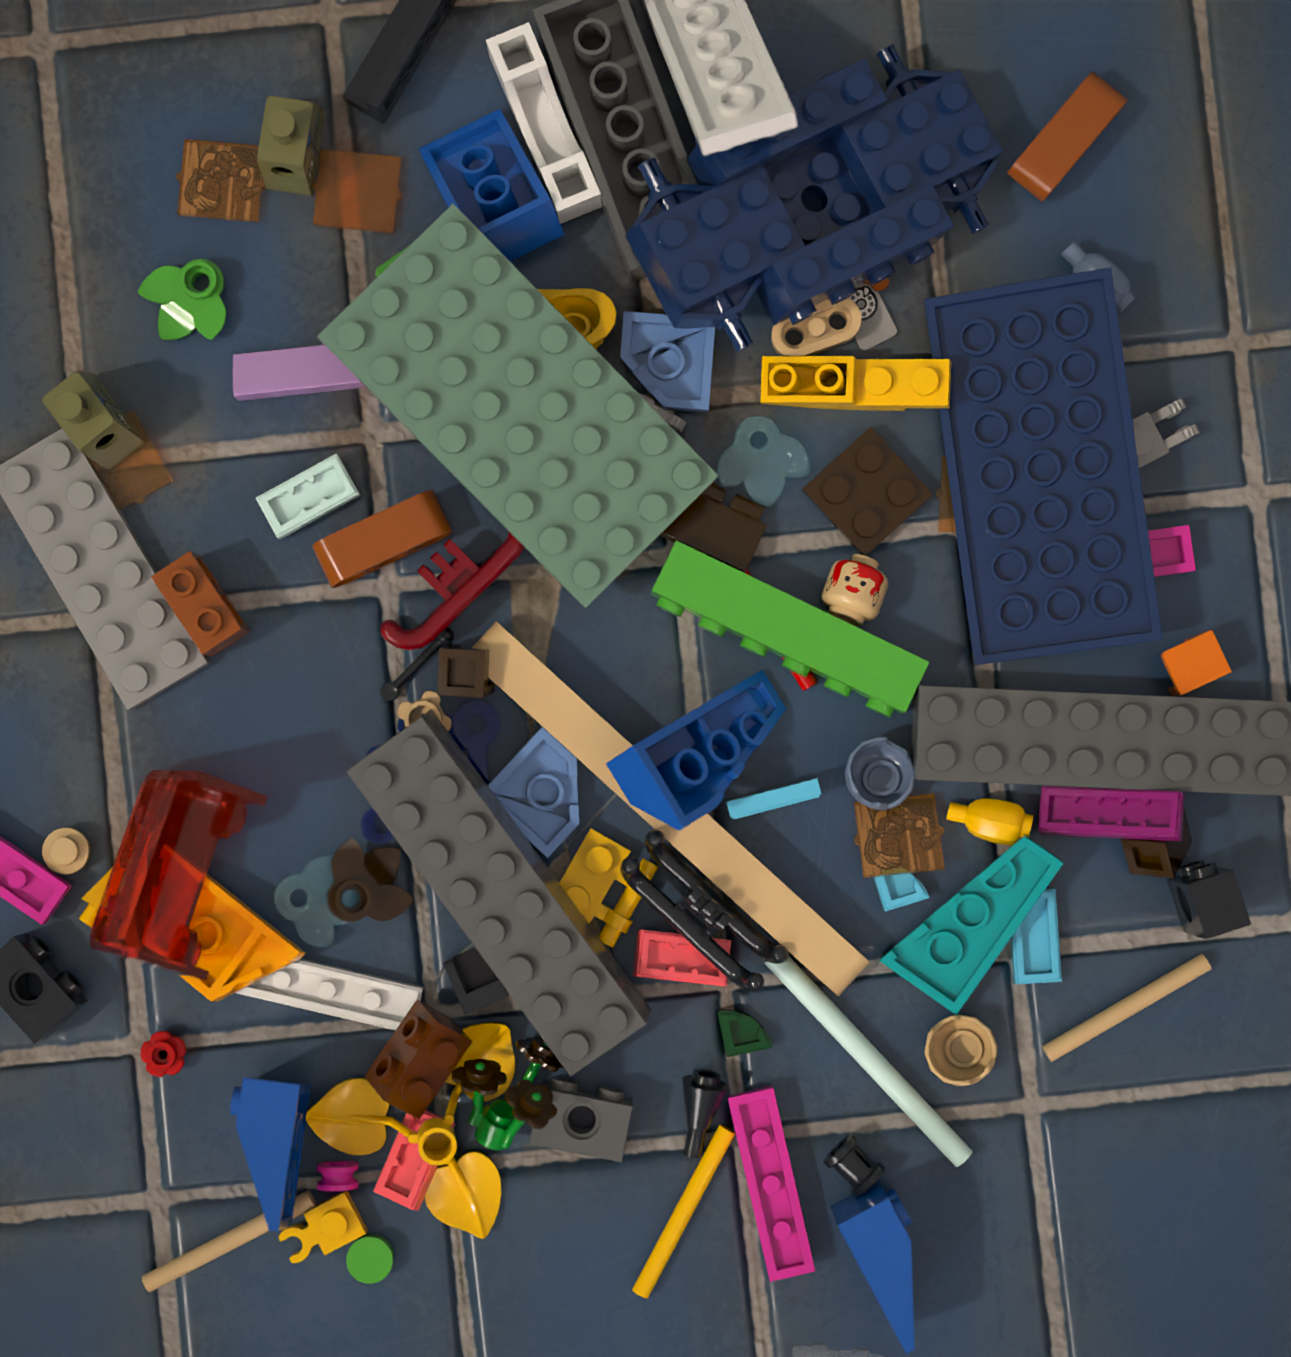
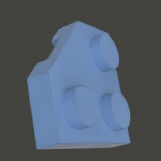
(668, 360)
(540, 791)

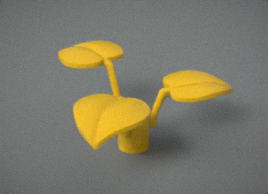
(462, 1191)

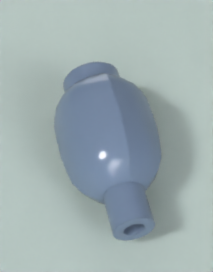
(1092, 261)

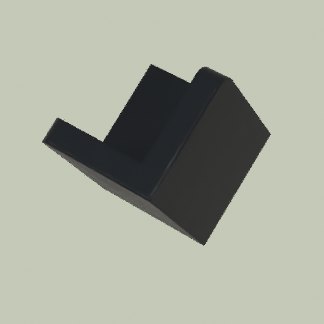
(473, 981)

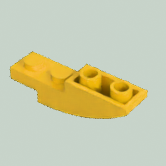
(855, 383)

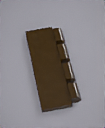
(718, 530)

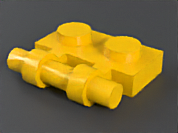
(591, 877)

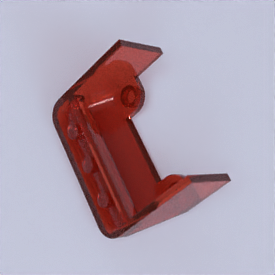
(165, 866)

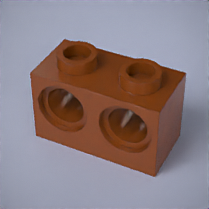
(200, 604)

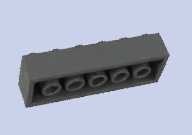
(612, 106)

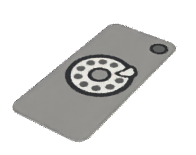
(876, 320)

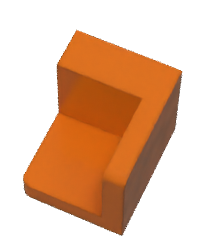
(1195, 663)

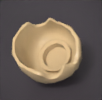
(960, 1050)

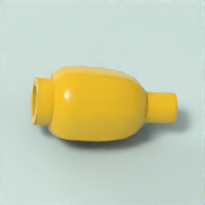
(992, 820)

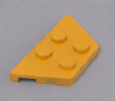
(235, 943)

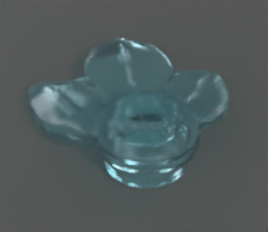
(763, 467)
(312, 919)

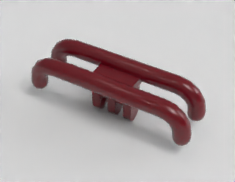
(458, 585)

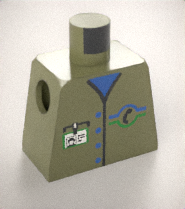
(292, 141)
(90, 413)

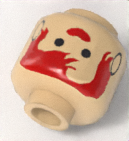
(855, 589)

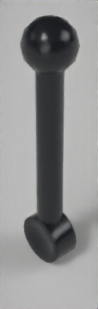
(391, 691)

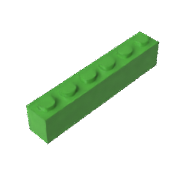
(789, 628)

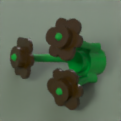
(527, 1102)

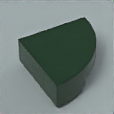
(742, 1033)

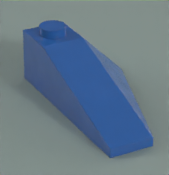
(694, 759)

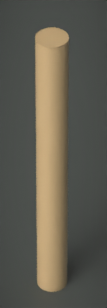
(1126, 1007)
(218, 1246)

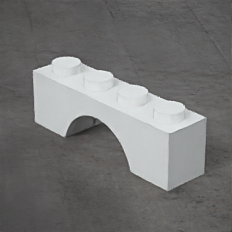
(543, 123)

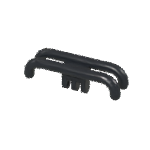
(700, 914)

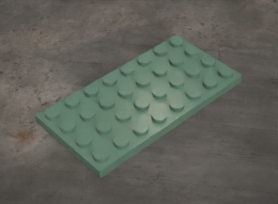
(518, 405)

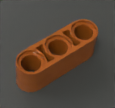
(1067, 136)
(382, 538)

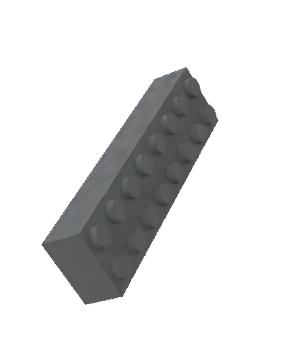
(1101, 740)
(500, 892)

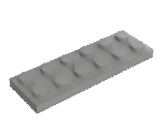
(98, 569)

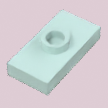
(308, 496)

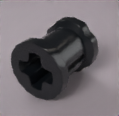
(854, 1165)

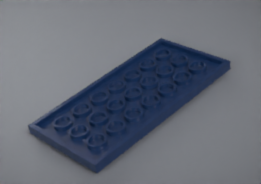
(1044, 468)

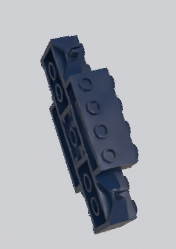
(884, 181)

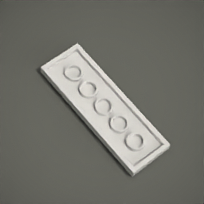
(721, 71)

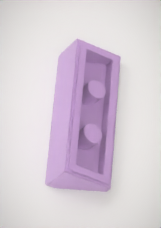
(290, 373)

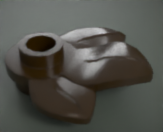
(370, 879)

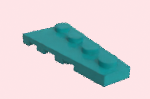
(968, 932)

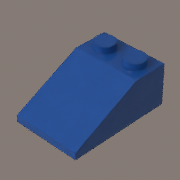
(493, 185)
(272, 1136)
(882, 1248)

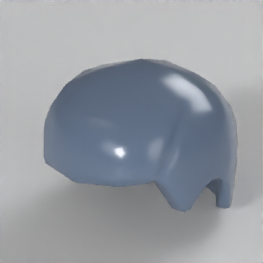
(879, 773)

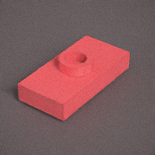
(675, 959)
(405, 1173)

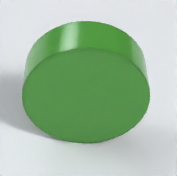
(370, 1258)

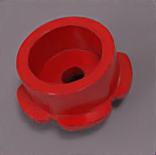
(172, 1045)

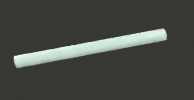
(871, 1061)

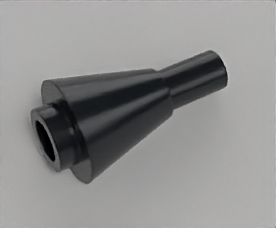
(702, 1098)

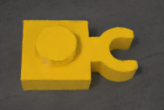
(329, 1225)

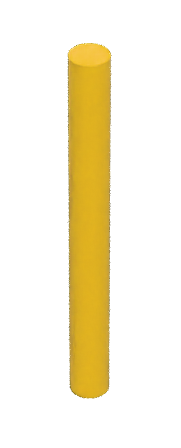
(683, 1211)

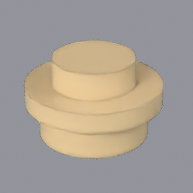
(66, 850)

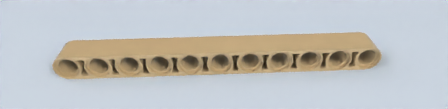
(701, 842)

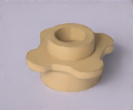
(412, 711)

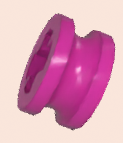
(337, 1175)

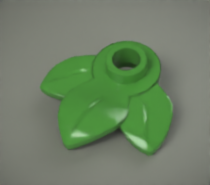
(181, 304)

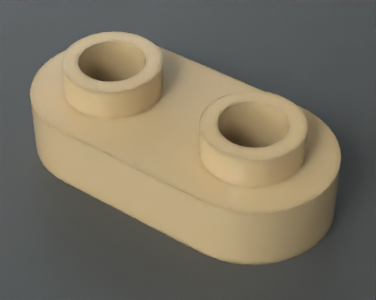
(816, 330)

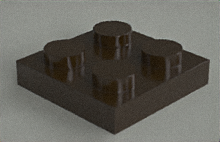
(867, 492)

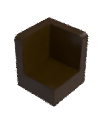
(464, 672)
(1157, 857)

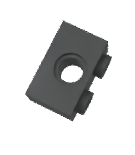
(603, 1138)

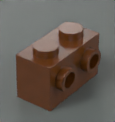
(418, 1059)

